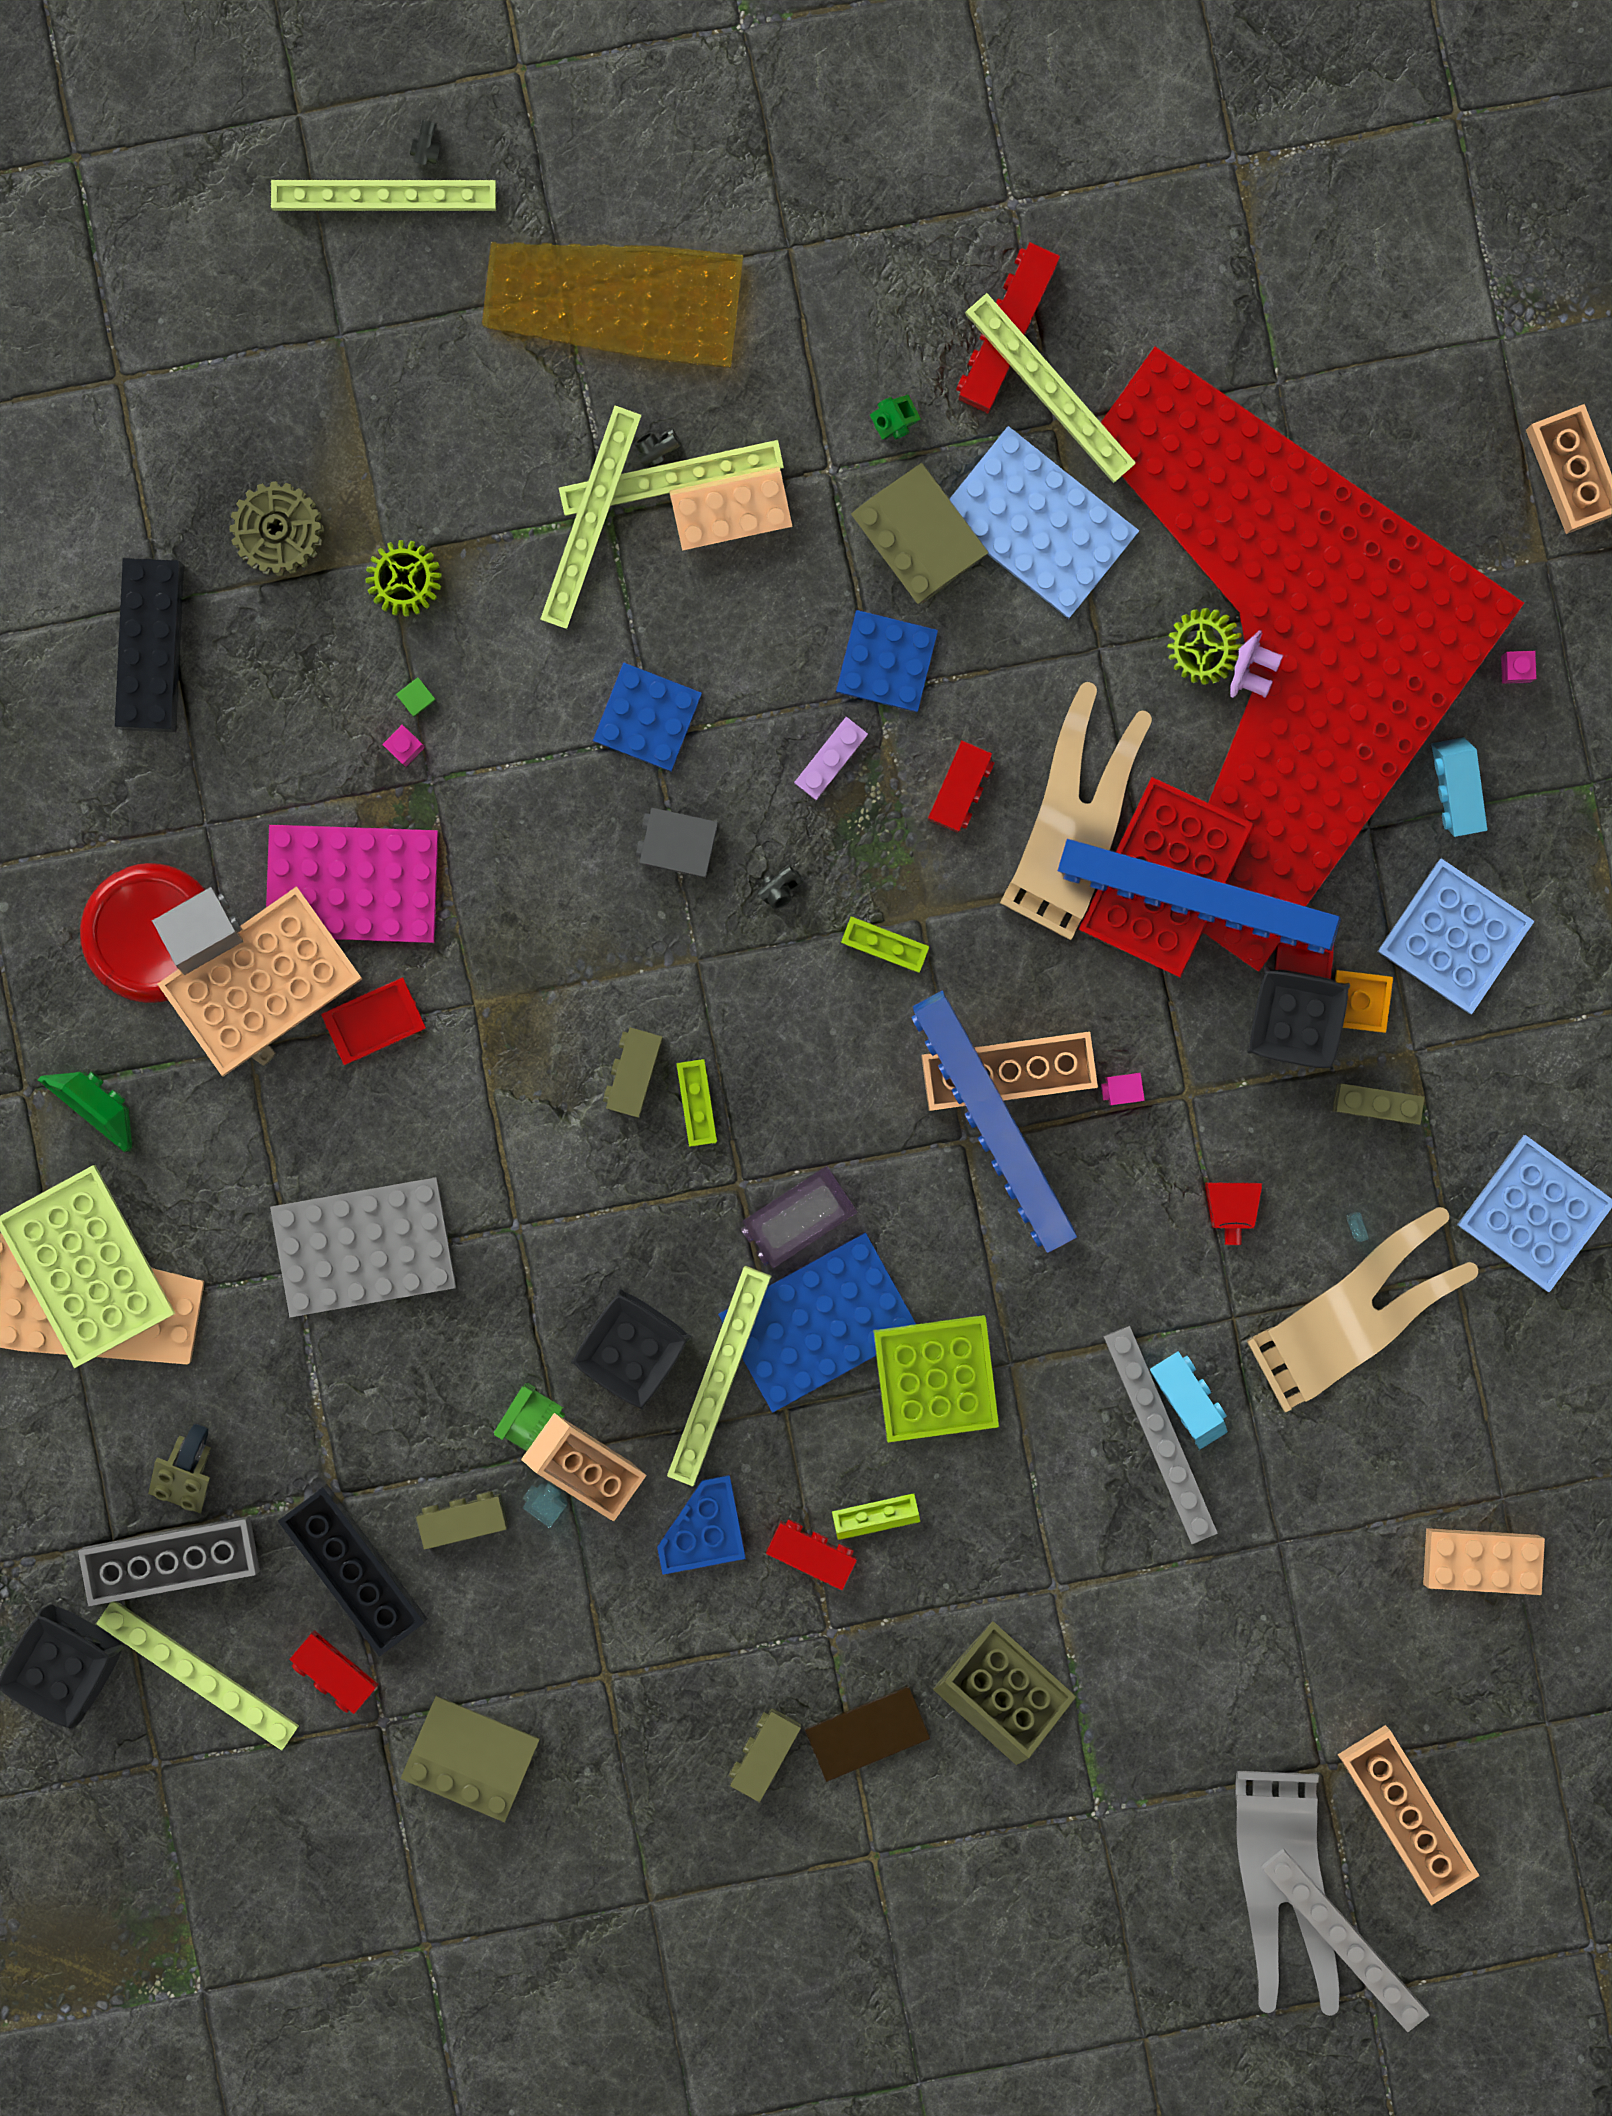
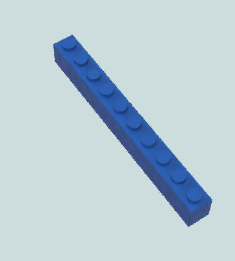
(1200, 895)
(994, 1122)

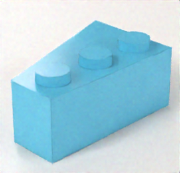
(1459, 786)
(1190, 1399)

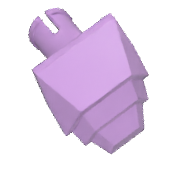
(1250, 653)

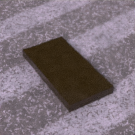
(867, 1733)

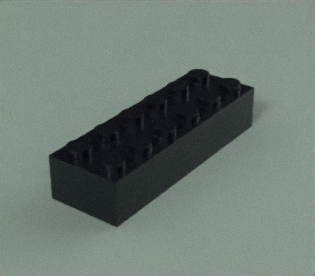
(149, 645)
(353, 1570)

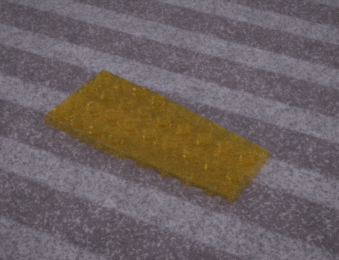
(618, 299)

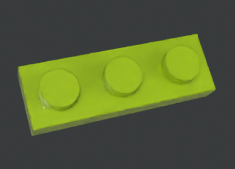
(885, 944)
(696, 1102)
(876, 1516)

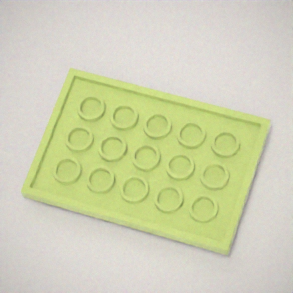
(84, 1266)

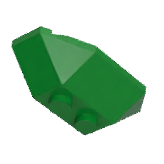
(94, 1104)

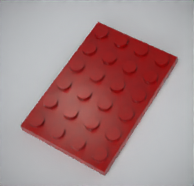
(1177, 834)

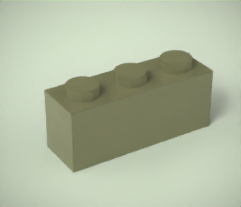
(632, 1072)
(1378, 1104)
(461, 1520)
(764, 1754)

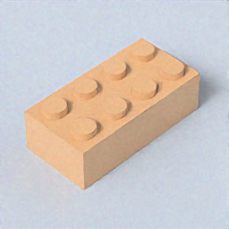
(1573, 467)
(730, 508)
(583, 1467)
(1483, 1561)

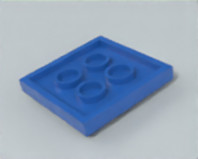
(886, 661)
(647, 717)

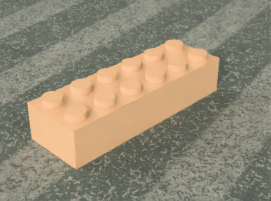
(1022, 1069)
(1408, 1815)

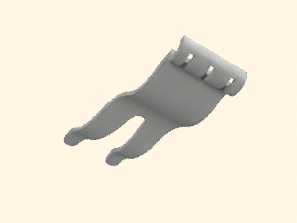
(1262, 1830)

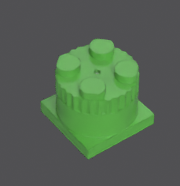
(527, 1417)

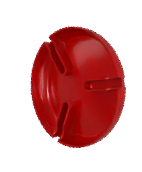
(119, 929)

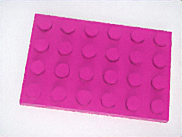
(359, 879)

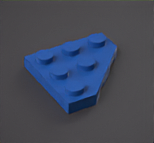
(704, 1531)

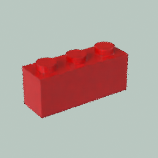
(961, 787)
(812, 1554)
(333, 1672)

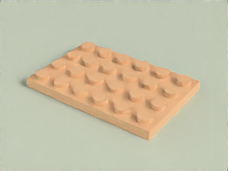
(263, 984)

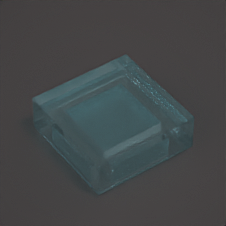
(1357, 1226)

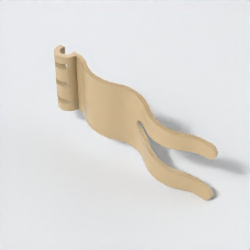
(1067, 817)
(1343, 1326)

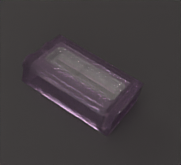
(798, 1217)

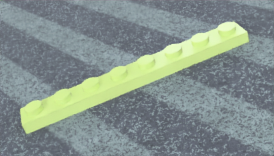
(383, 195)
(1050, 388)
(681, 474)
(590, 517)
(719, 1376)
(197, 1674)

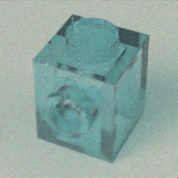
(544, 1503)

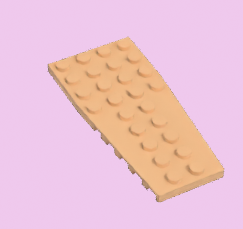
(28, 1329)

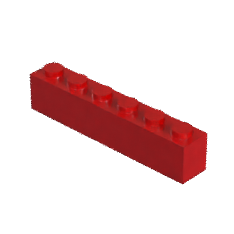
(1019, 304)

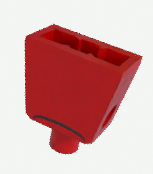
(1233, 1207)

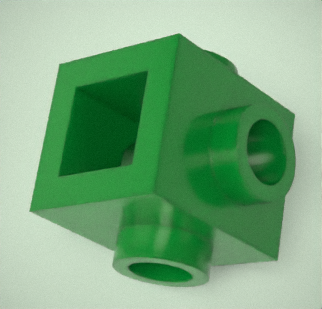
(895, 417)

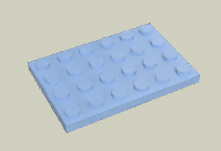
(1041, 522)

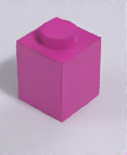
(1518, 667)
(403, 745)
(1123, 1089)

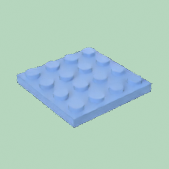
(1455, 936)
(1536, 1213)

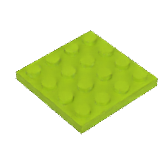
(936, 1378)

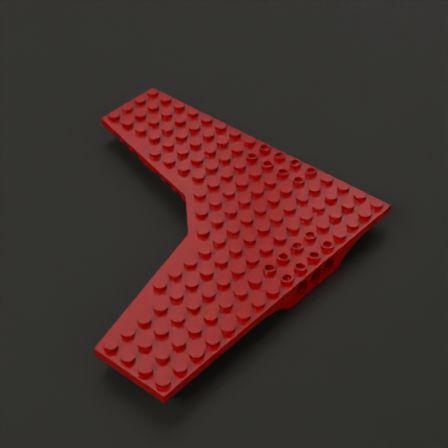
(1355, 598)

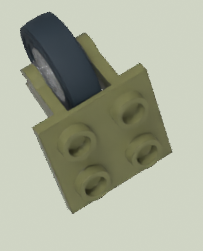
(179, 1483)

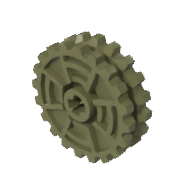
(267, 509)

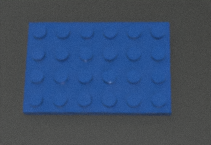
(821, 1322)

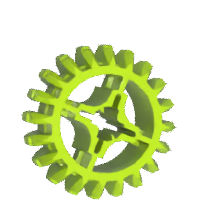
(393, 586)
(1204, 656)

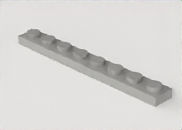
(1160, 1434)
(1345, 1940)

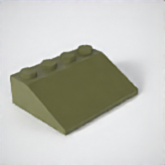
(920, 533)
(1005, 1693)
(470, 1758)

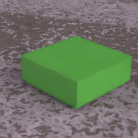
(416, 697)

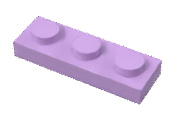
(831, 758)

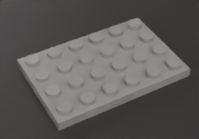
(363, 1247)

